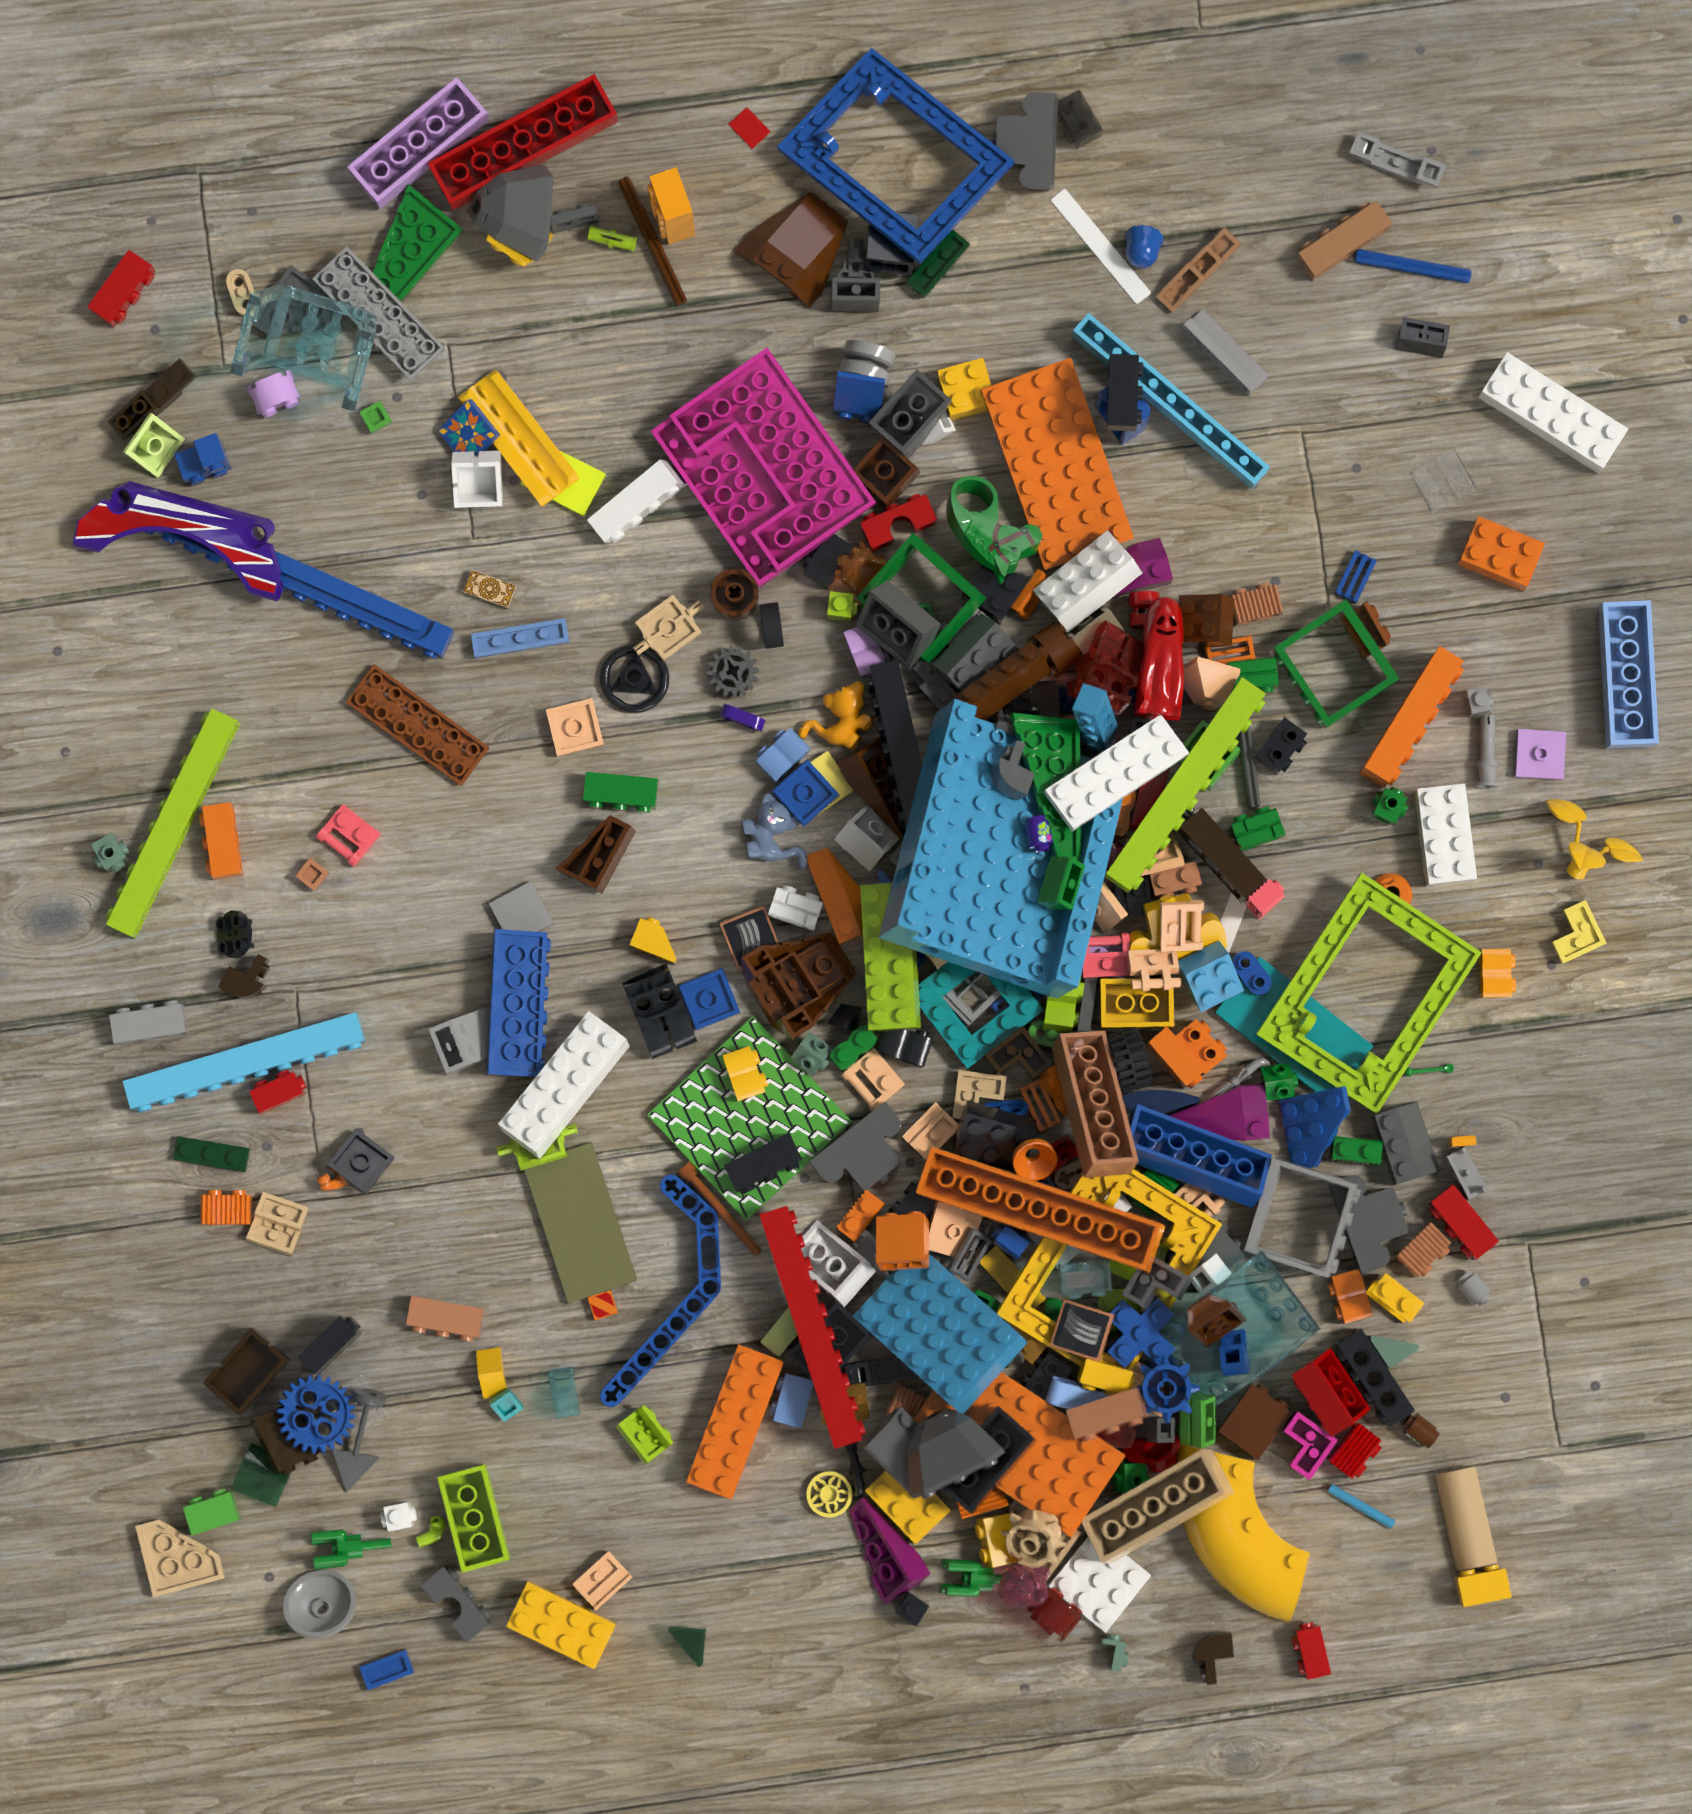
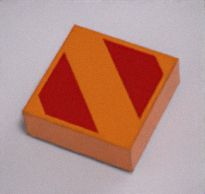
(602, 1305)

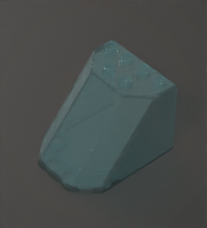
(1273, 1328)

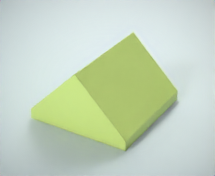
(153, 445)

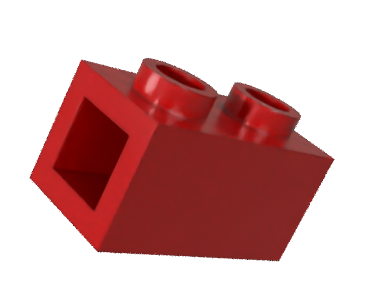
(277, 1092)
(1312, 1651)

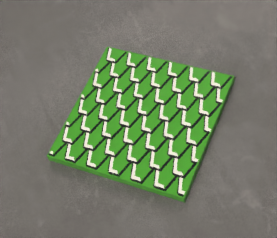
(717, 1129)

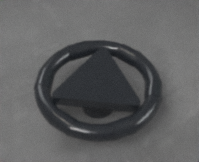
(634, 680)

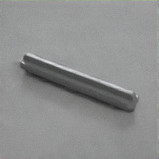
(1249, 769)

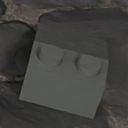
(911, 414)

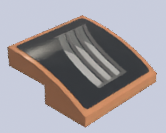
(748, 932)
(1082, 1330)

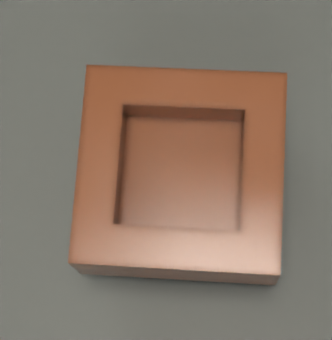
(312, 874)

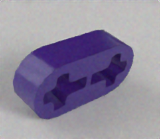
(742, 717)

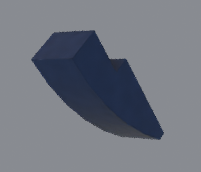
(1158, 1100)

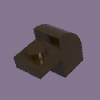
(245, 985)
(1209, 1648)

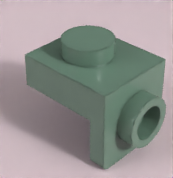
(1119, 1656)

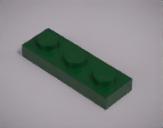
(938, 264)
(211, 1154)

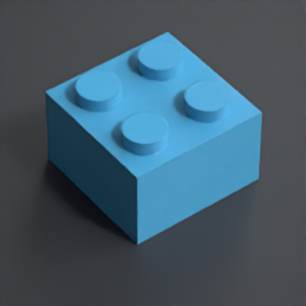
(1210, 976)

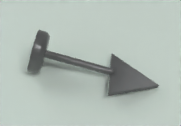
(354, 1464)

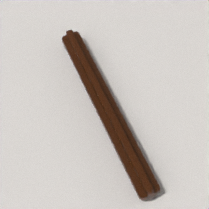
(652, 241)

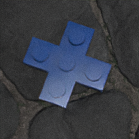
(1140, 1332)

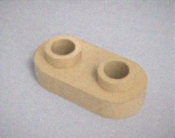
(239, 294)

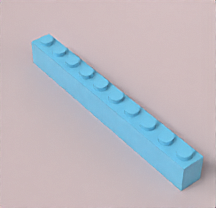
(1176, 406)
(243, 1062)

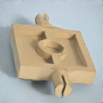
(668, 628)

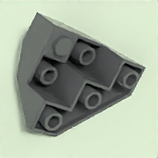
(516, 209)
(947, 1450)

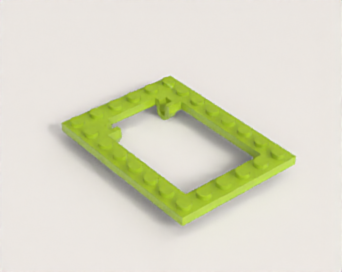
(1376, 1077)

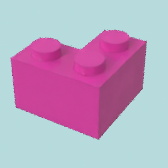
(1314, 1444)

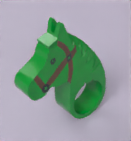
(982, 535)

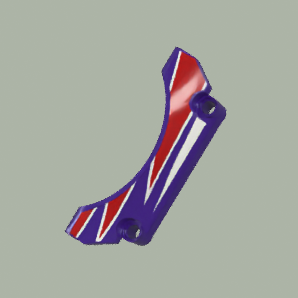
(220, 528)

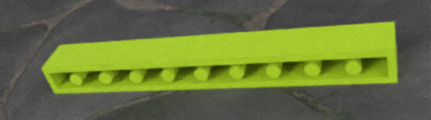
(1185, 785)
(173, 823)

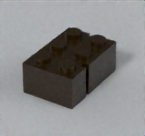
(248, 1371)

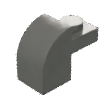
(1010, 777)

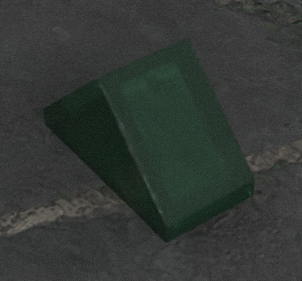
(691, 1640)

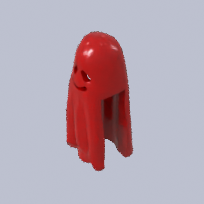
(1162, 662)

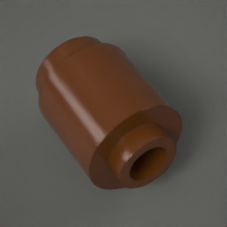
(1420, 1430)

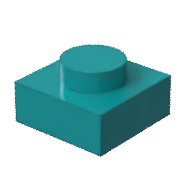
(506, 1404)

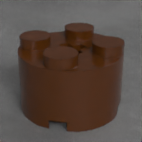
(734, 580)
(1058, 649)

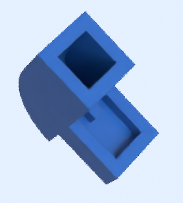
(1234, 1354)

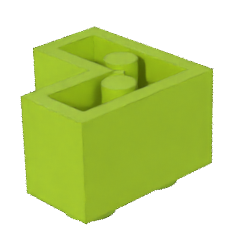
(1061, 1013)

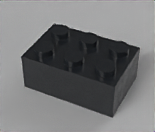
(991, 1135)
(848, 1334)

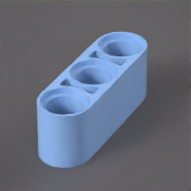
(1071, 1394)

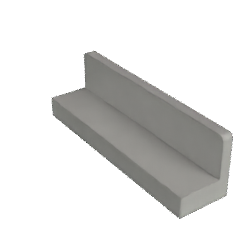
(1225, 352)

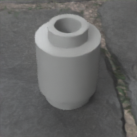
(1473, 1288)

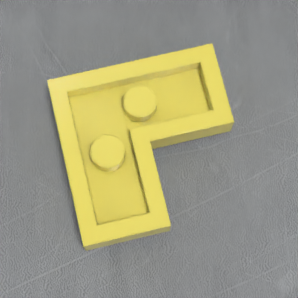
(1585, 934)

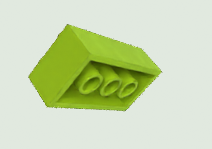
(474, 1518)

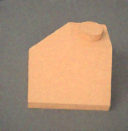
(1209, 682)

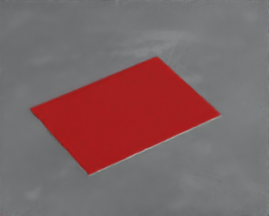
(749, 127)

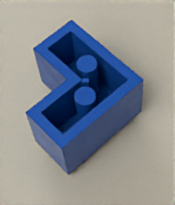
(203, 460)

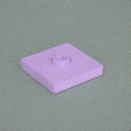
(1540, 754)

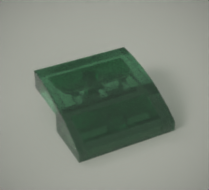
(257, 1478)

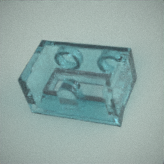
(1084, 1278)

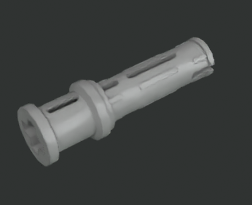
(1487, 763)

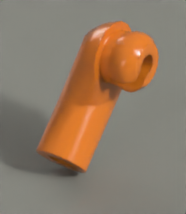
(330, 1184)

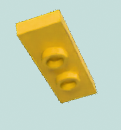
(1004, 1272)

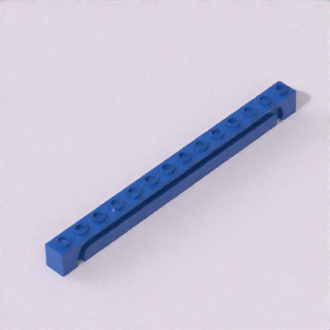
(347, 601)

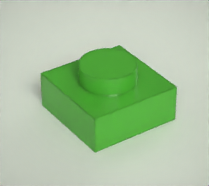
(375, 417)

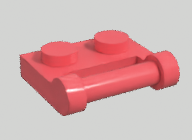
(353, 829)
(1107, 963)

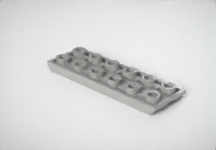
(398, 331)

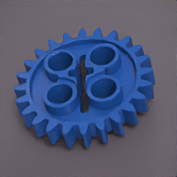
(309, 1435)

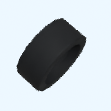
(771, 625)

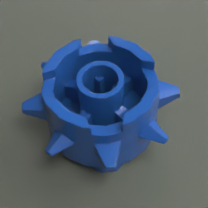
(1176, 1378)

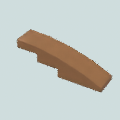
(1199, 270)

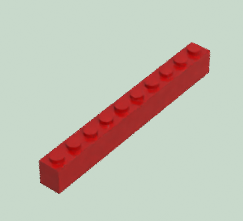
(811, 1327)

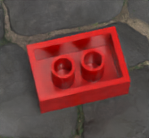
(1330, 1392)

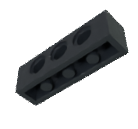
(1400, 1405)

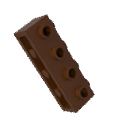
(1006, 681)

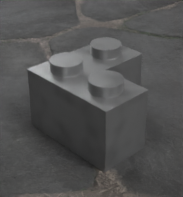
(1145, 1285)

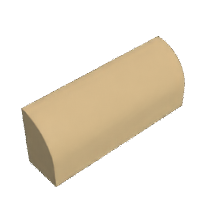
(1465, 1518)

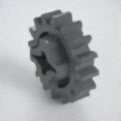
(743, 666)

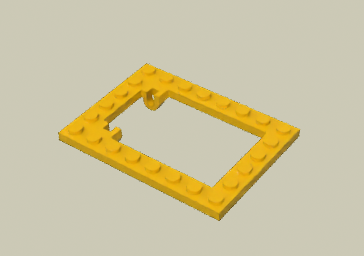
(1189, 1239)

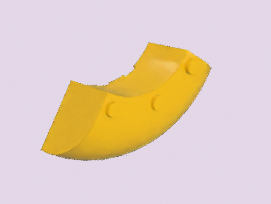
(1242, 1547)

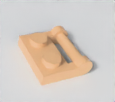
(1174, 926)
(879, 1074)

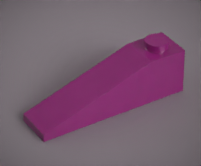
(1154, 565)
(1235, 1114)
(892, 1559)

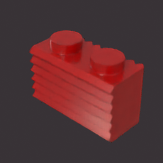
(1355, 1450)

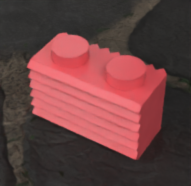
(1265, 898)

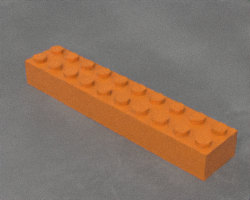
(1040, 1209)

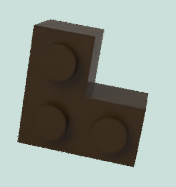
(1019, 1048)

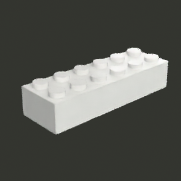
(1553, 413)
(564, 1085)

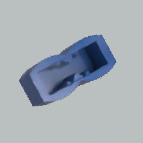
(1010, 1240)

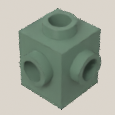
(104, 847)
(812, 1054)

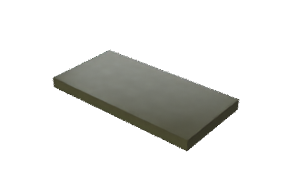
(581, 1224)

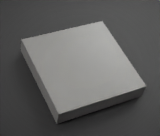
(521, 910)

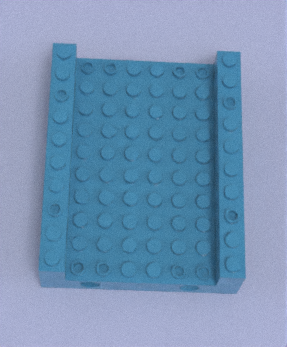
(968, 873)

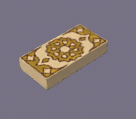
(489, 589)

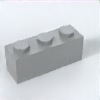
(148, 1023)

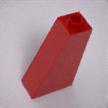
(1146, 798)

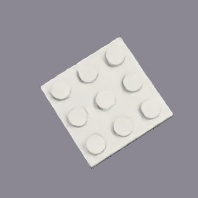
(1099, 1587)

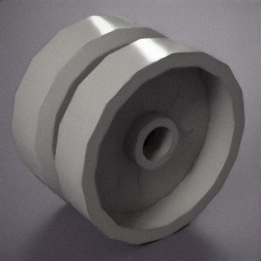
(867, 359)

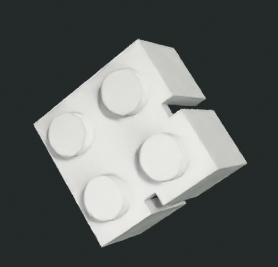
(478, 479)

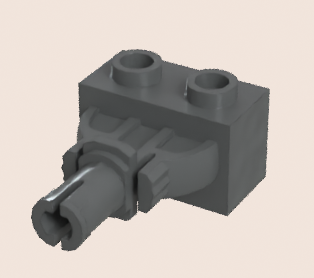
(854, 287)

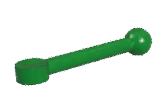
(1448, 1068)

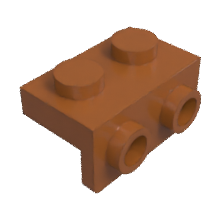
(1368, 615)

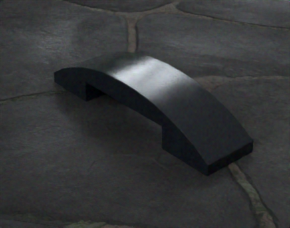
(879, 1372)

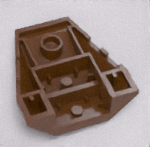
(797, 246)
(797, 980)

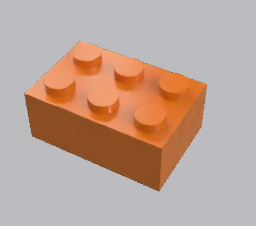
(1501, 553)

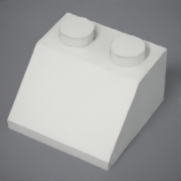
(867, 838)

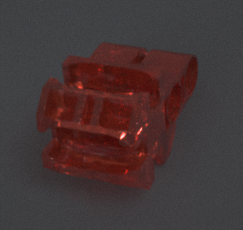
(1110, 665)

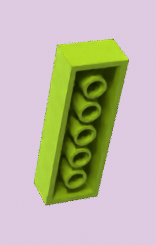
(889, 969)

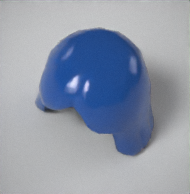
(1143, 245)

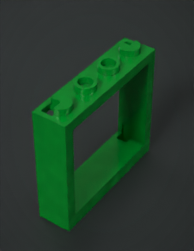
(899, 559)
(1296, 678)

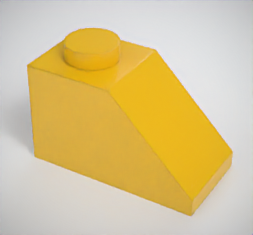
(652, 940)

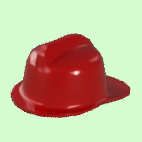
(1155, 1455)

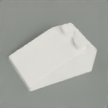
(835, 1264)

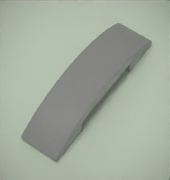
(1397, 162)

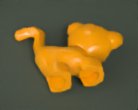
(846, 705)

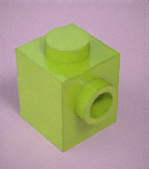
(841, 606)

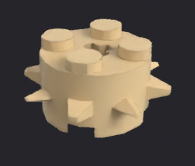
(1033, 1538)

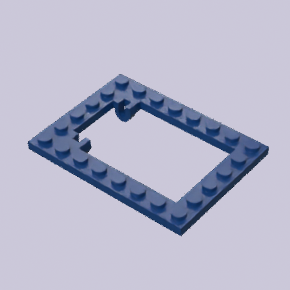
(881, 78)

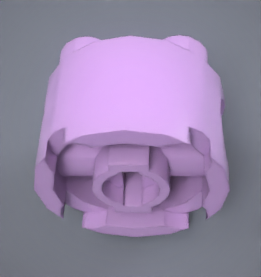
(274, 393)

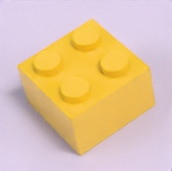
(963, 387)

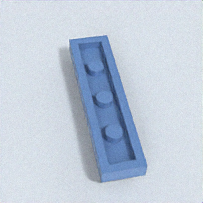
(520, 638)

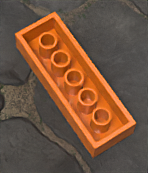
(1415, 712)
(735, 1422)

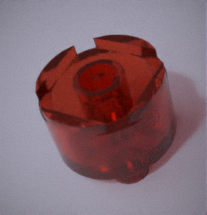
(1056, 1615)

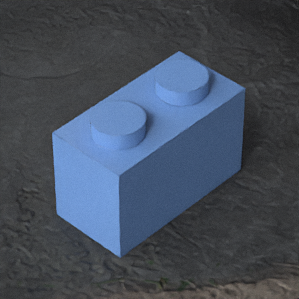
(792, 1400)

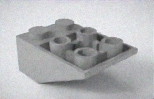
(462, 1040)

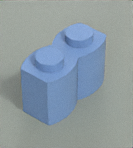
(782, 755)

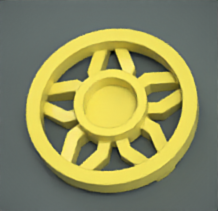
(829, 1494)

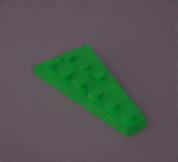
(413, 243)
(1051, 754)

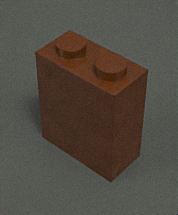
(1255, 1420)

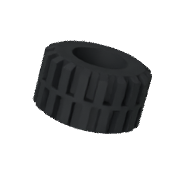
(1130, 1060)

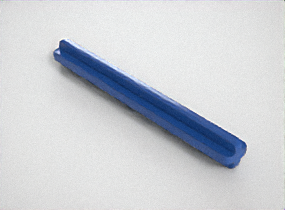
(1413, 266)

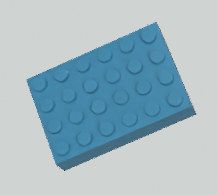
(941, 1332)

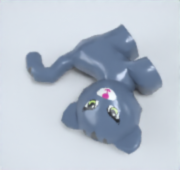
(772, 820)

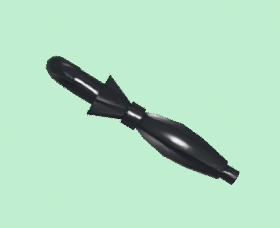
(856, 1470)

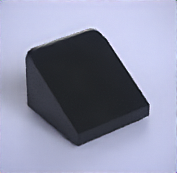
(846, 1017)

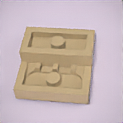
(277, 1224)

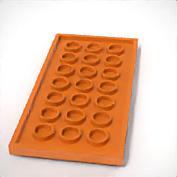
(1056, 461)
(1058, 1471)

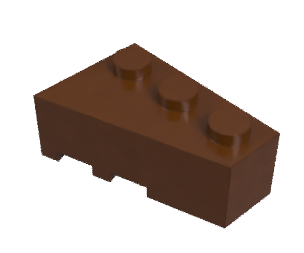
(599, 854)

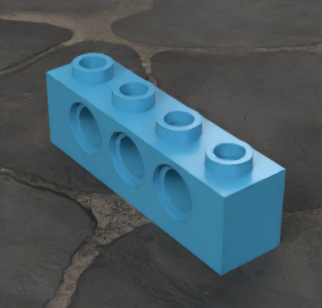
(1095, 718)

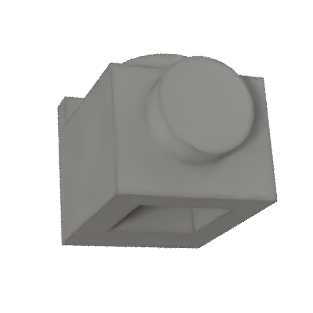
(1478, 702)

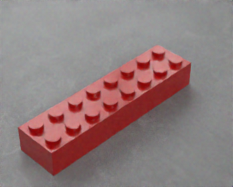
(524, 140)

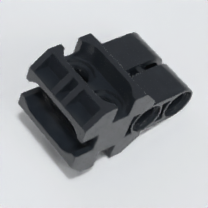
(655, 1034)

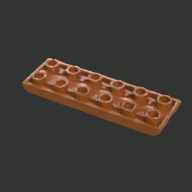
(417, 725)

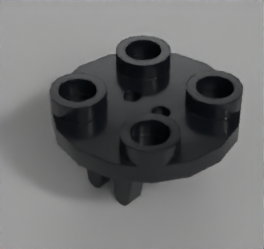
(234, 934)

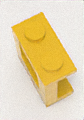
(1394, 1298)

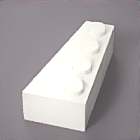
(637, 501)

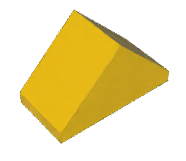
(491, 1372)

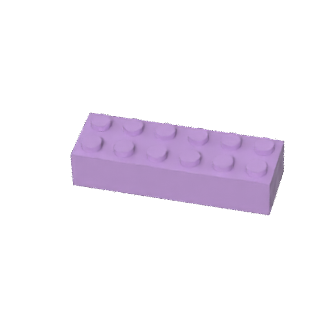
(420, 138)

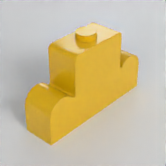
(1211, 927)

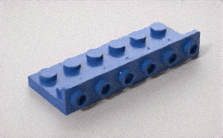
(517, 1003)

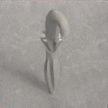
(1242, 1075)

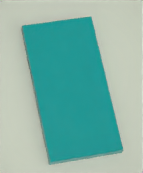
(1248, 1011)

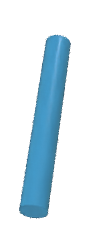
(1361, 1506)

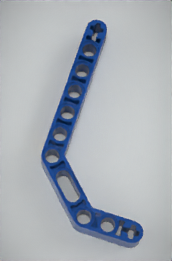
(682, 1310)

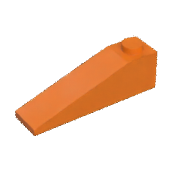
(839, 895)

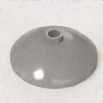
(319, 1592)

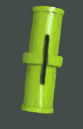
(629, 242)

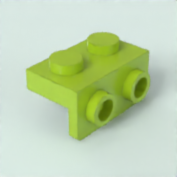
(645, 1434)

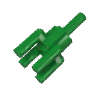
(343, 1547)
(973, 1578)

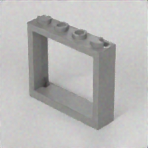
(1345, 1220)

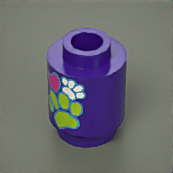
(1038, 833)

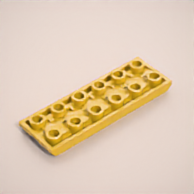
(522, 439)

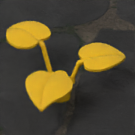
(1582, 856)

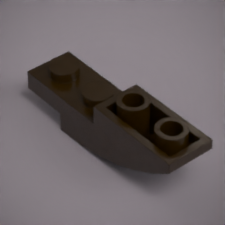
(153, 399)

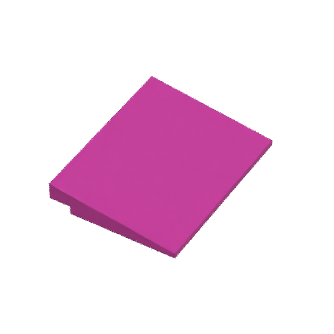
(763, 467)

